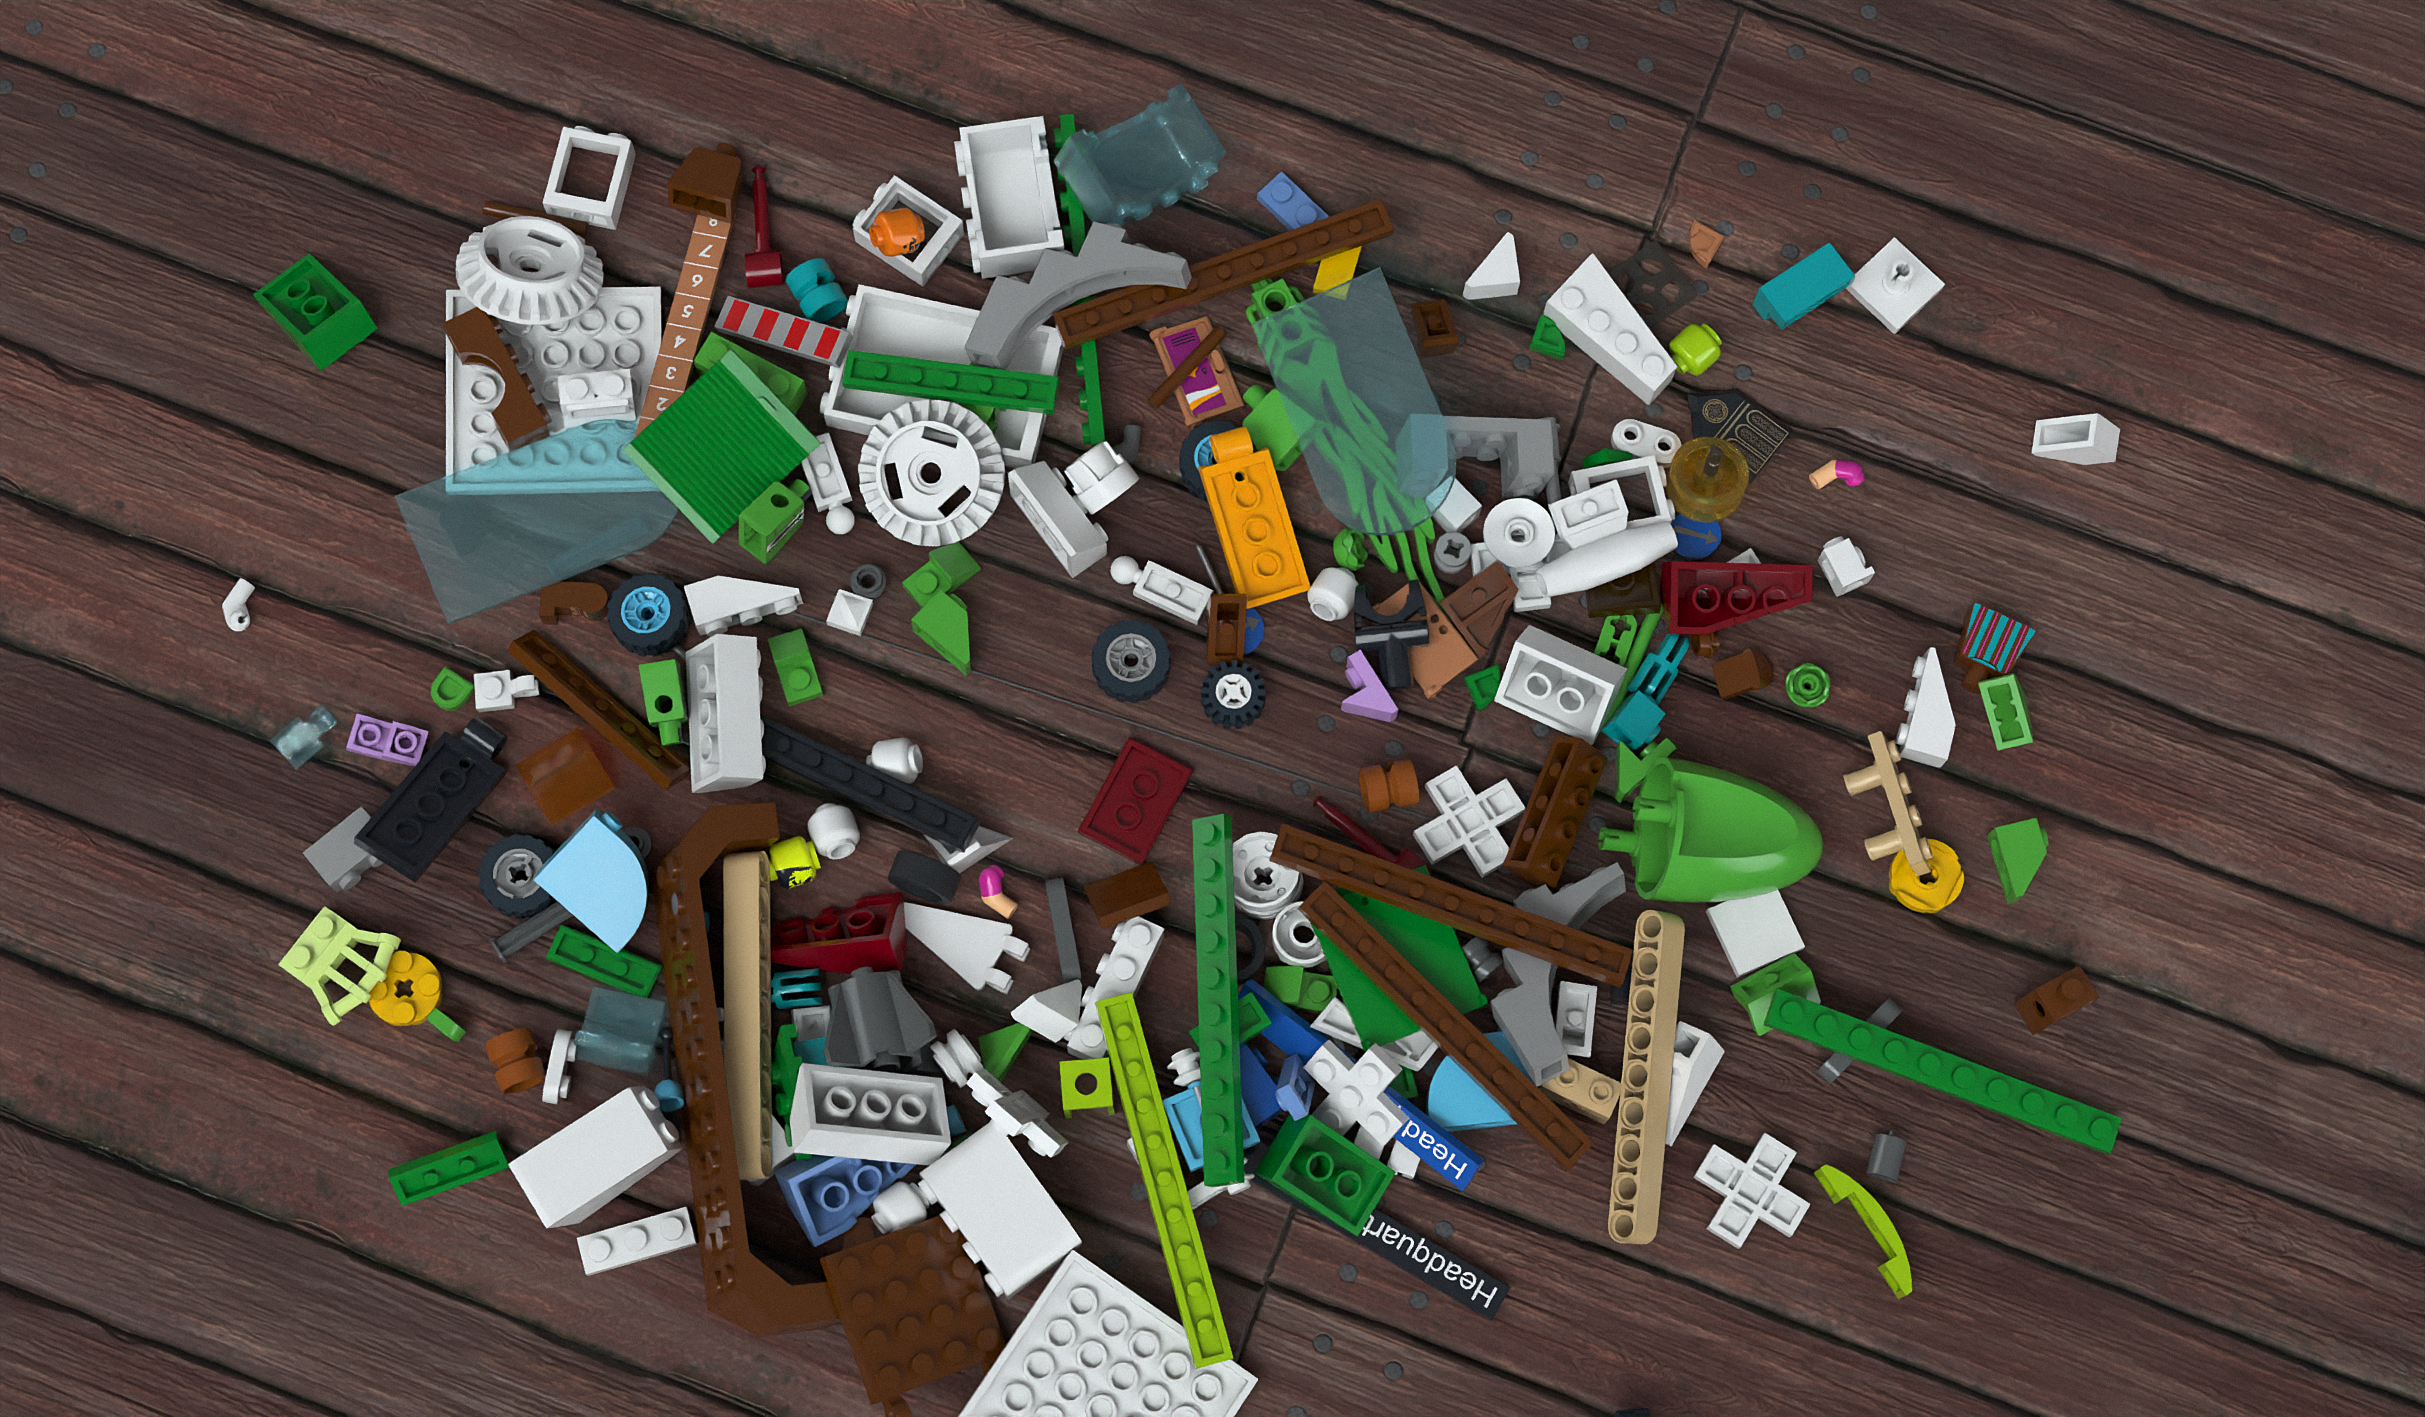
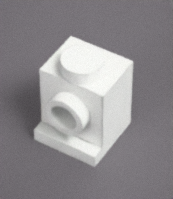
(1844, 566)

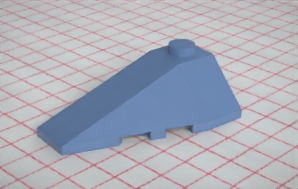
(833, 1191)

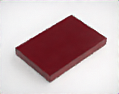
(1135, 801)

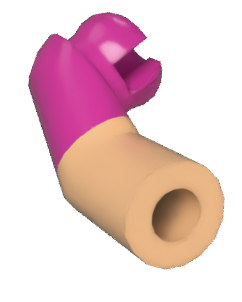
(1842, 469)
(991, 891)

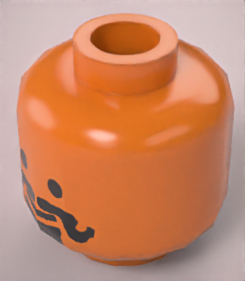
(897, 232)

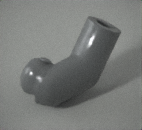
(1130, 443)

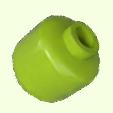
(1695, 349)

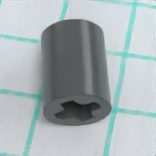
(1886, 1157)

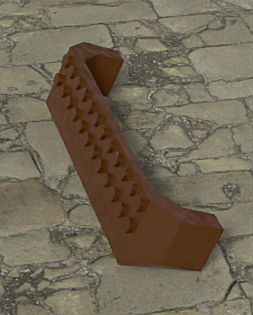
(734, 1279)

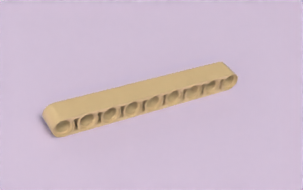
(748, 1009)
(1651, 1095)

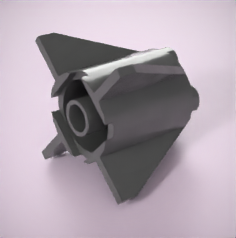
(878, 1026)

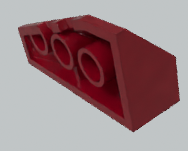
(1719, 595)
(847, 939)

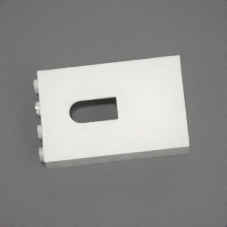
(936, 332)

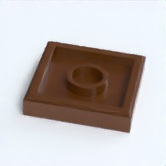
(1127, 895)

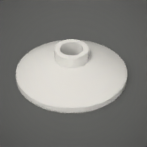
(1523, 517)

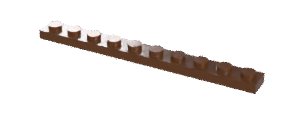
(1225, 274)
(1451, 905)
(1445, 1026)

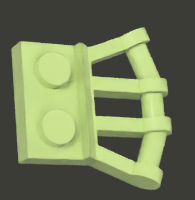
(323, 950)

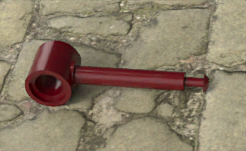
(762, 266)
(1405, 859)

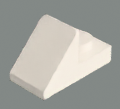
(1575, 1017)

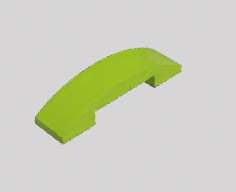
(1897, 1268)

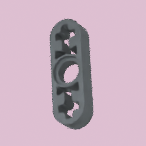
(1063, 930)
(1838, 1063)

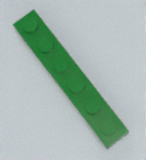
(951, 382)

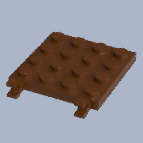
(912, 1310)

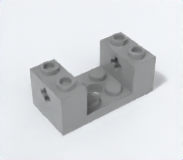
(1521, 445)

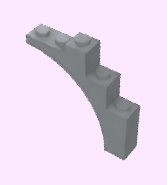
(1060, 279)
(1526, 1010)

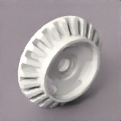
(563, 287)
(973, 463)

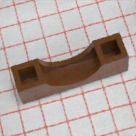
(478, 343)

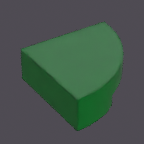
(1548, 338)
(1605, 457)
(1483, 686)

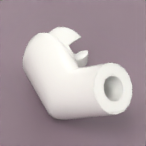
(235, 607)

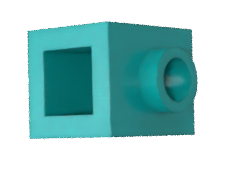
(1635, 721)

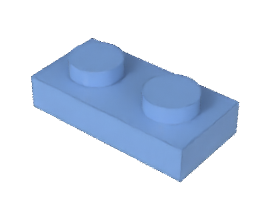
(1289, 203)
(1295, 1088)

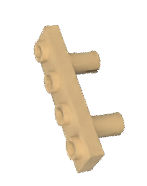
(1907, 817)

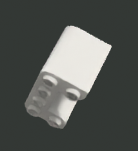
(1008, 195)
(999, 1210)

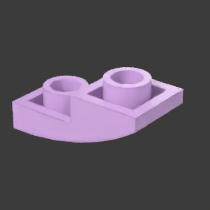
(387, 740)

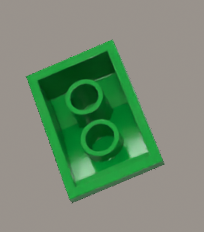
(316, 311)
(1325, 1172)

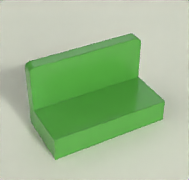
(1758, 989)

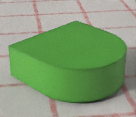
(451, 690)
(446, 1025)

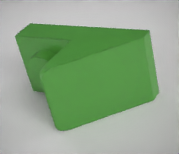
(946, 571)
(795, 667)
(1631, 771)
(1300, 989)

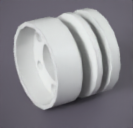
(1250, 860)

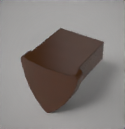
(1742, 673)

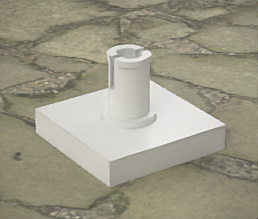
(1895, 285)

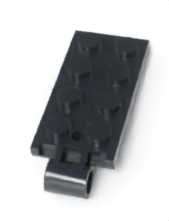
(435, 800)

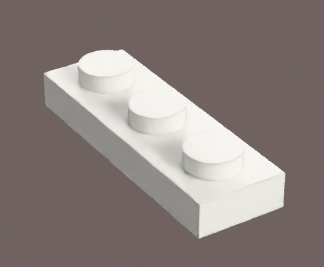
(636, 1241)

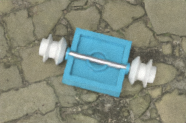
(1185, 1116)

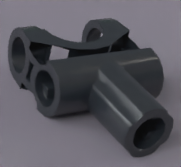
(1392, 635)

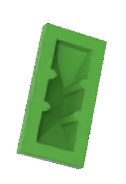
(2007, 711)
(1002, 1048)

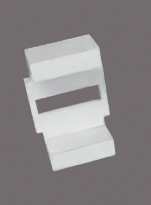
(1400, 1160)

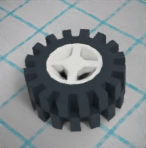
(1238, 683)

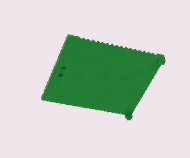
(721, 445)
(1425, 945)

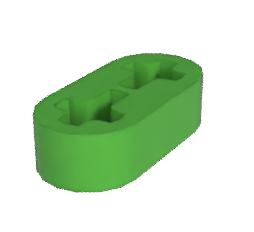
(1623, 645)

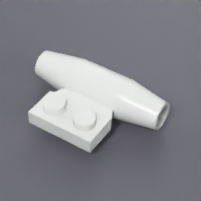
(1600, 543)

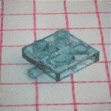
(620, 1031)

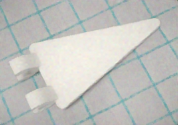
(966, 943)

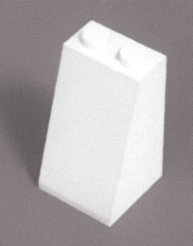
(596, 1157)

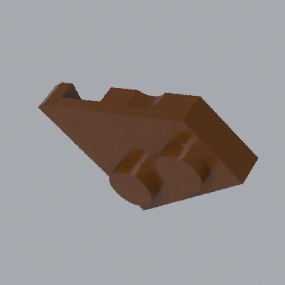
(1481, 605)

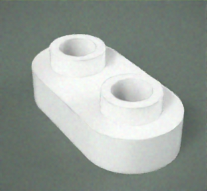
(1646, 441)
(556, 1082)

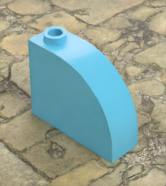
(599, 879)
(1459, 1102)

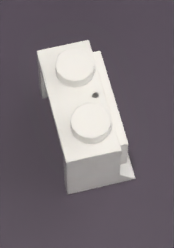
(596, 397)

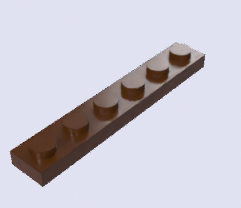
(599, 709)

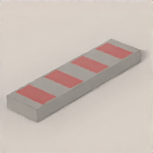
(783, 331)

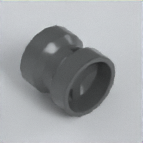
(1481, 960)

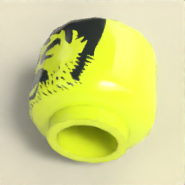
(793, 862)

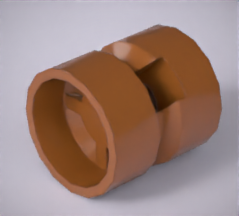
(1386, 786)
(515, 1060)

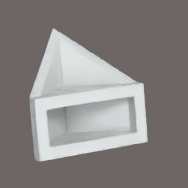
(981, 845)

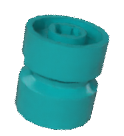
(815, 288)

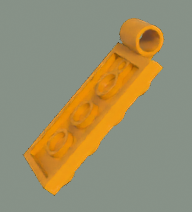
(1252, 520)

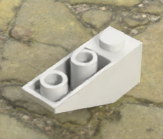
(732, 601)
(1930, 719)
(1693, 1063)

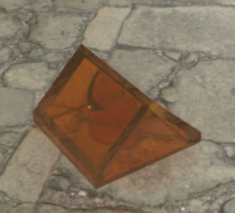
(565, 776)

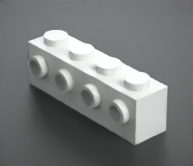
(1120, 974)

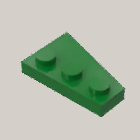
(784, 1078)

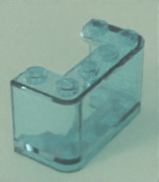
(1141, 160)

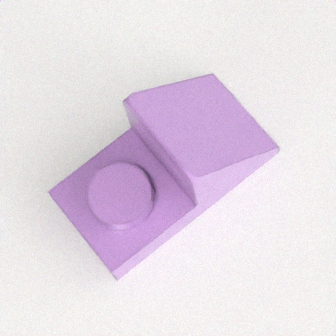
(1373, 698)

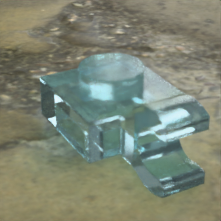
(300, 740)

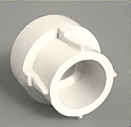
(1100, 476)
(1287, 946)

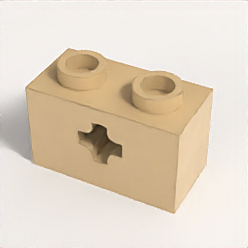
(1584, 1091)

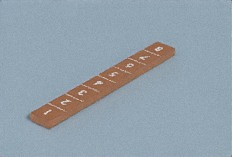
(687, 317)

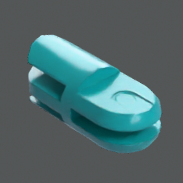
(1660, 667)
(782, 990)

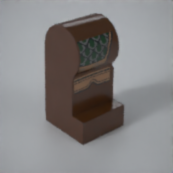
(573, 600)

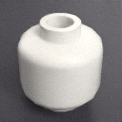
(1332, 593)
(897, 758)
(833, 831)
(899, 1207)

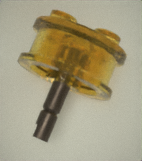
(1707, 479)

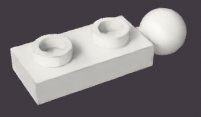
(829, 485)
(1163, 588)

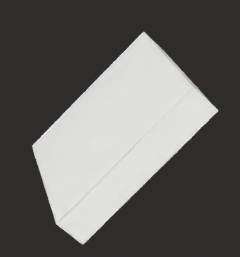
(1755, 931)

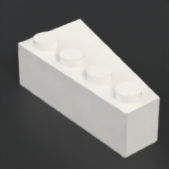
(1610, 331)

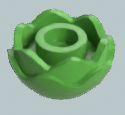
(1349, 549)
(1815, 677)

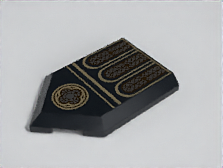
(1740, 422)

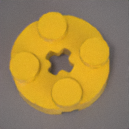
(1932, 896)
(426, 989)

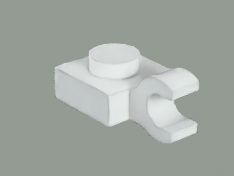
(499, 690)

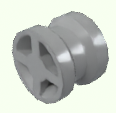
(1449, 559)

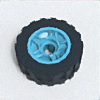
(1197, 452)
(628, 615)

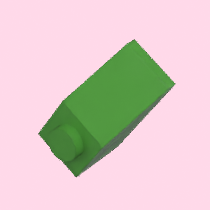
(945, 628)
(2017, 855)

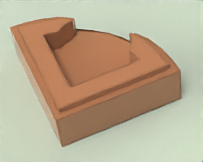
(1704, 243)

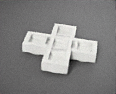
(1529, 595)
(1468, 821)
(1357, 1091)
(1016, 1113)
(1751, 1190)

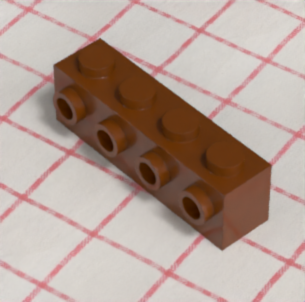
(1555, 811)

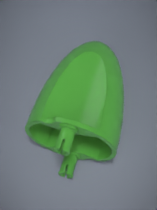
(1713, 836)

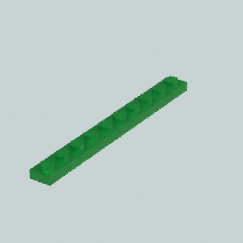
(1087, 363)
(1218, 1001)
(1942, 1071)

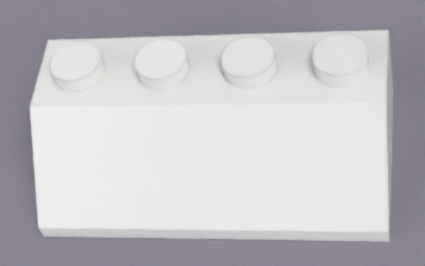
(724, 713)
(869, 1115)

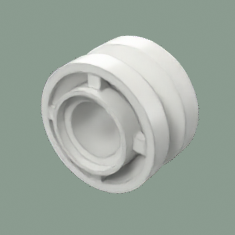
(956, 1058)

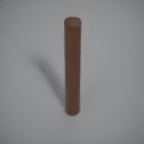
(507, 211)
(1186, 367)

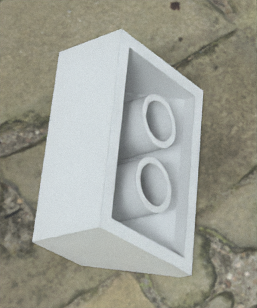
(1058, 516)
(1559, 684)

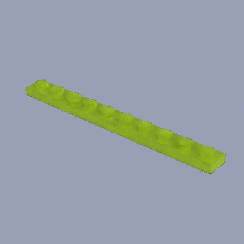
(1163, 1181)

